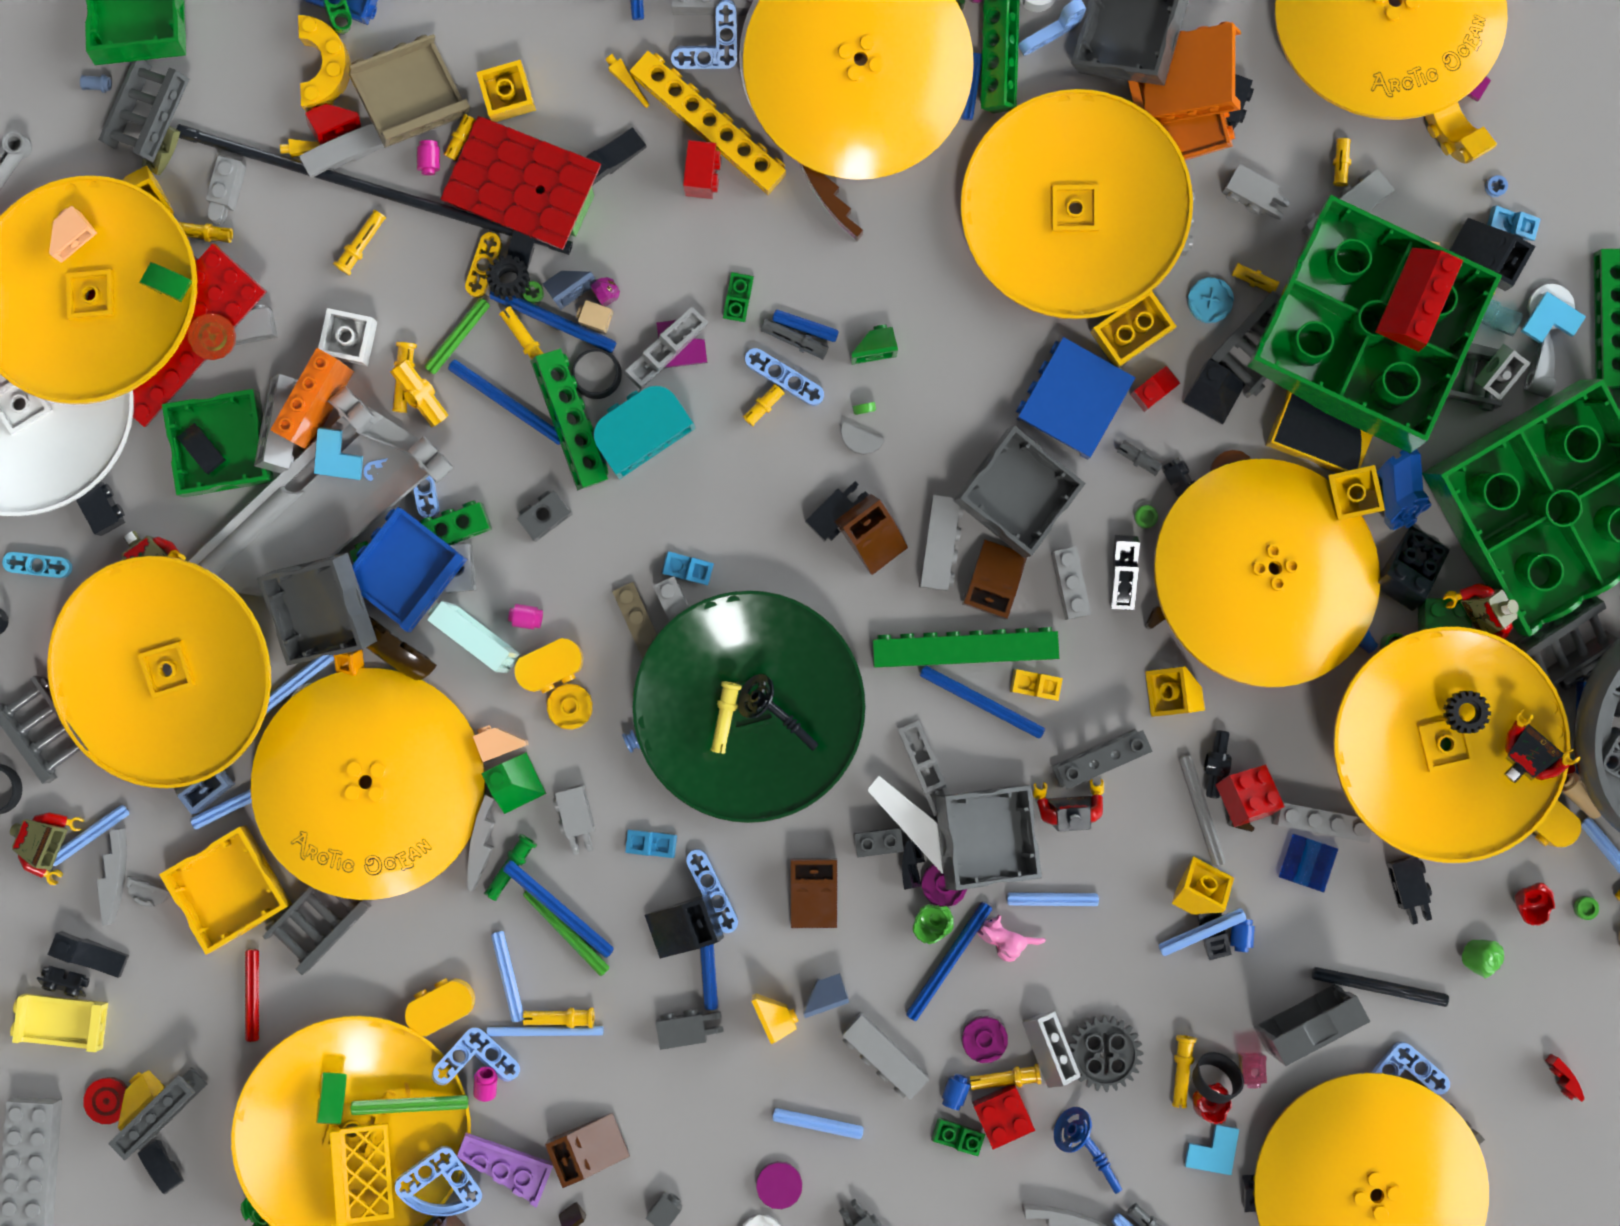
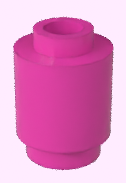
(428, 157)
(525, 616)
(485, 1084)

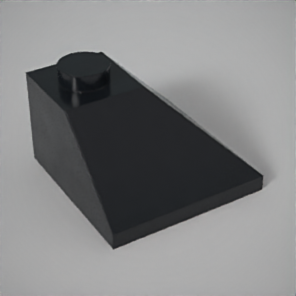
(1214, 391)

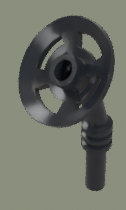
(765, 700)

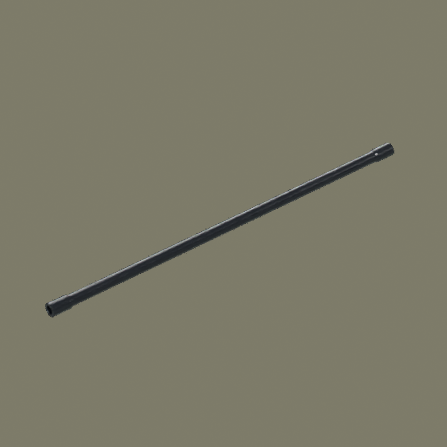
(196, 136)

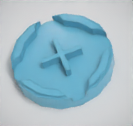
(1210, 300)

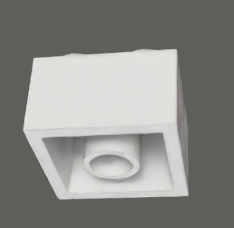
(348, 336)

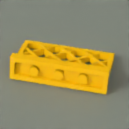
(340, 1175)

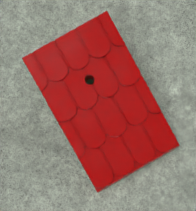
(507, 169)

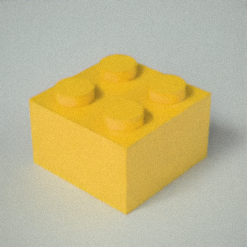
(506, 91)

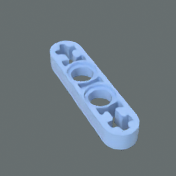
(786, 374)
(715, 889)

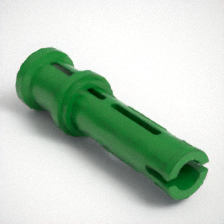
(518, 856)

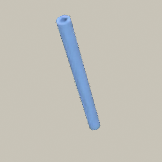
(545, 1031)

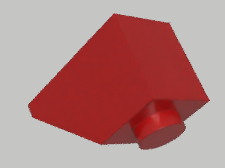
(331, 122)
(1155, 388)

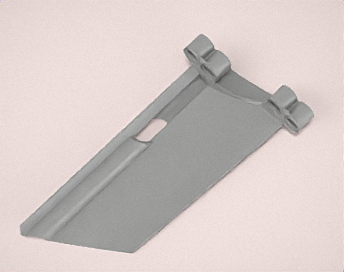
(330, 511)

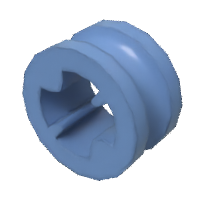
(1503, 183)
(631, 741)

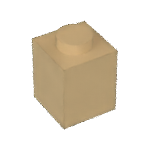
(594, 316)

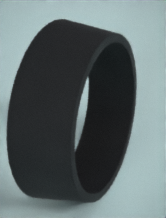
(603, 394)
(16, 788)
(1225, 1064)

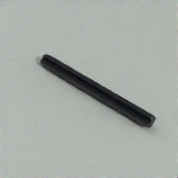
(1380, 986)

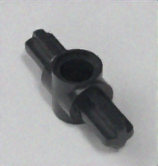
(1217, 763)

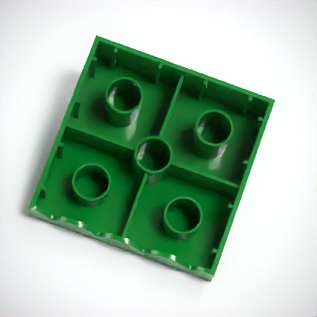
(1326, 322)
(1541, 503)

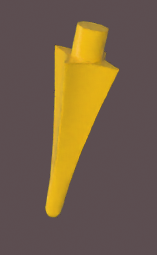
(619, 70)
(297, 147)

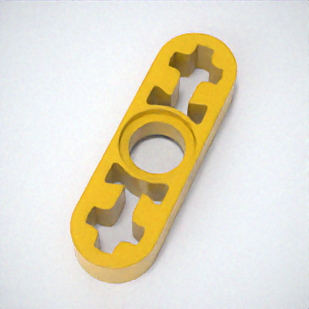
(482, 246)

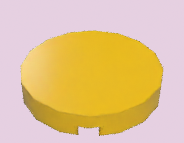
(569, 706)

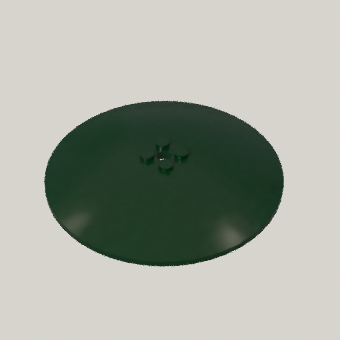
(764, 765)

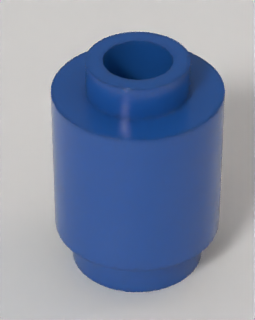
(1242, 936)
(955, 1092)

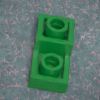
(165, 281)
(738, 297)
(331, 1098)
(958, 1136)

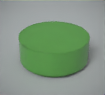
(864, 408)
(1146, 516)
(1586, 908)

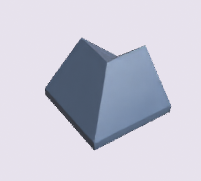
(568, 286)
(826, 995)

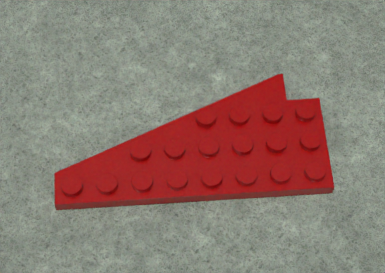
(221, 290)

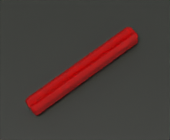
(252, 995)

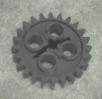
(1126, 1052)

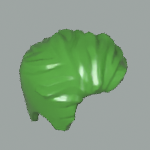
(933, 923)
(1483, 957)

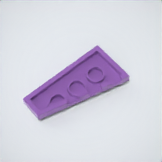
(514, 1169)

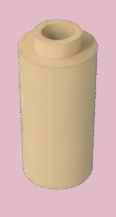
(1575, 791)

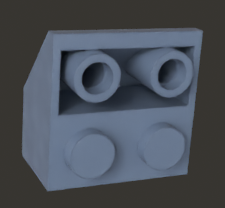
(200, 795)

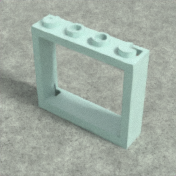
(473, 636)

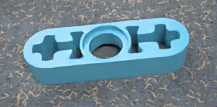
(28, 565)

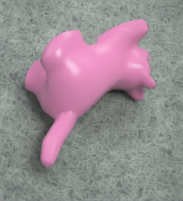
(1008, 942)

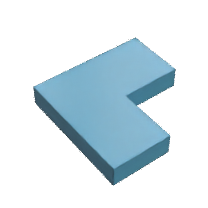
(1549, 313)
(331, 461)
(1218, 1157)

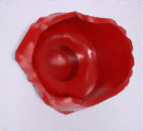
(1535, 903)
(1211, 1111)

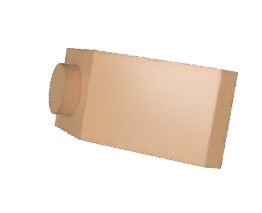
(69, 233)
(496, 742)

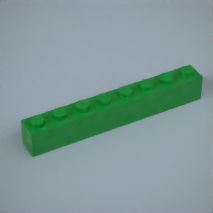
(966, 649)

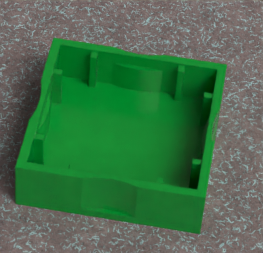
(134, 30)
(233, 426)

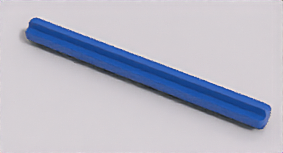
(558, 322)
(504, 400)
(982, 702)
(558, 909)
(949, 961)

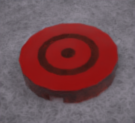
(104, 1100)

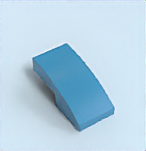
(1517, 223)
(687, 568)
(651, 843)

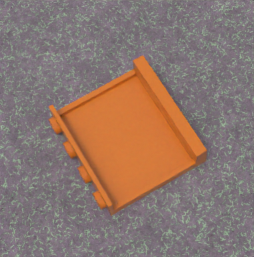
(1199, 76)
(1196, 135)
(307, 404)

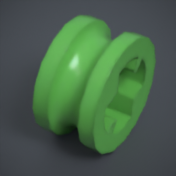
(540, 295)

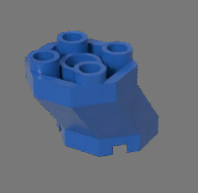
(1403, 490)

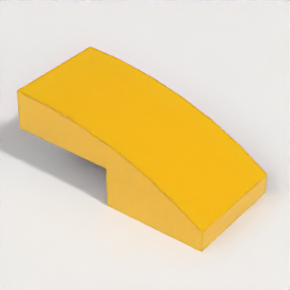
(1036, 684)

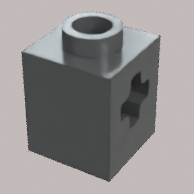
(664, 1210)

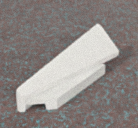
(911, 819)

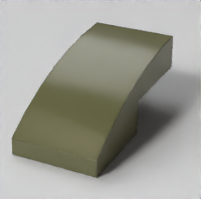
(165, 152)

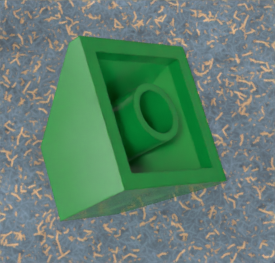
(876, 346)
(514, 783)

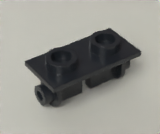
(1176, 473)
(54, 979)

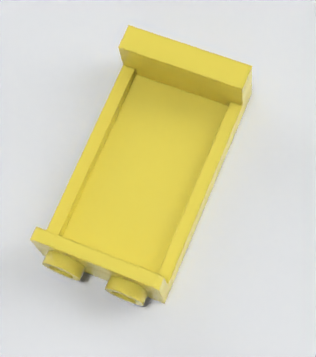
(59, 1021)

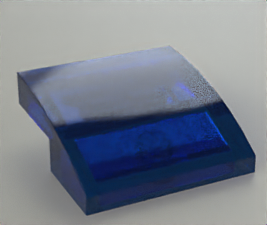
(1308, 863)

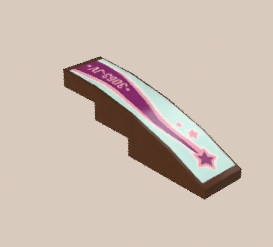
(826, 194)

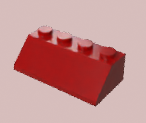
(1419, 297)

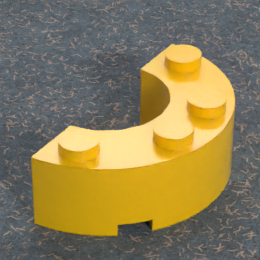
(334, 71)
(1458, 136)

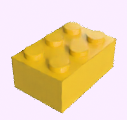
(1133, 329)

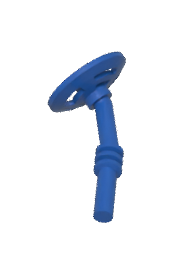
(1079, 1133)

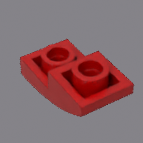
(1567, 1080)

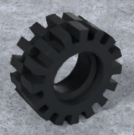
(502, 267)
(1477, 702)

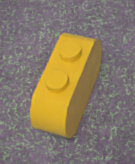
(549, 665)
(1559, 828)
(439, 1006)

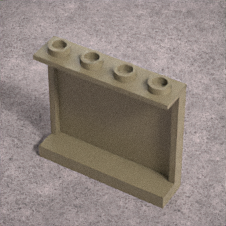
(407, 90)

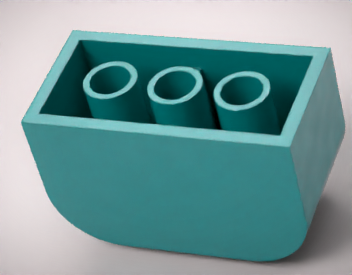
(641, 428)

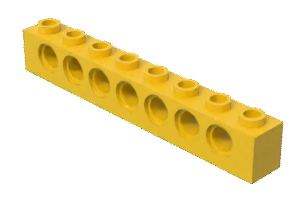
(651, 64)

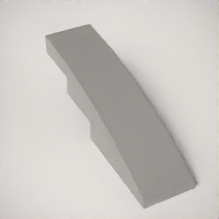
(341, 150)
(666, 348)
(923, 763)
(480, 851)
(111, 887)
(1058, 1216)

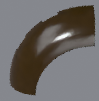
(399, 653)

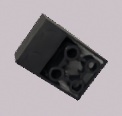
(1494, 250)
(1413, 568)
(684, 926)

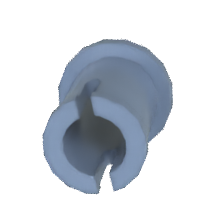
(96, 83)

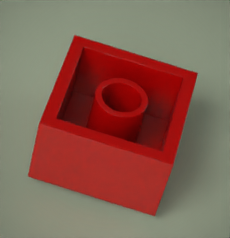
(700, 169)
(1250, 795)
(1003, 1116)

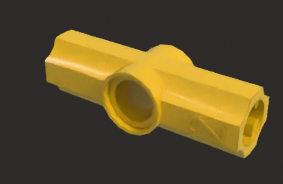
(419, 393)

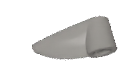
(1541, 371)

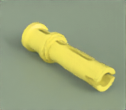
(727, 705)

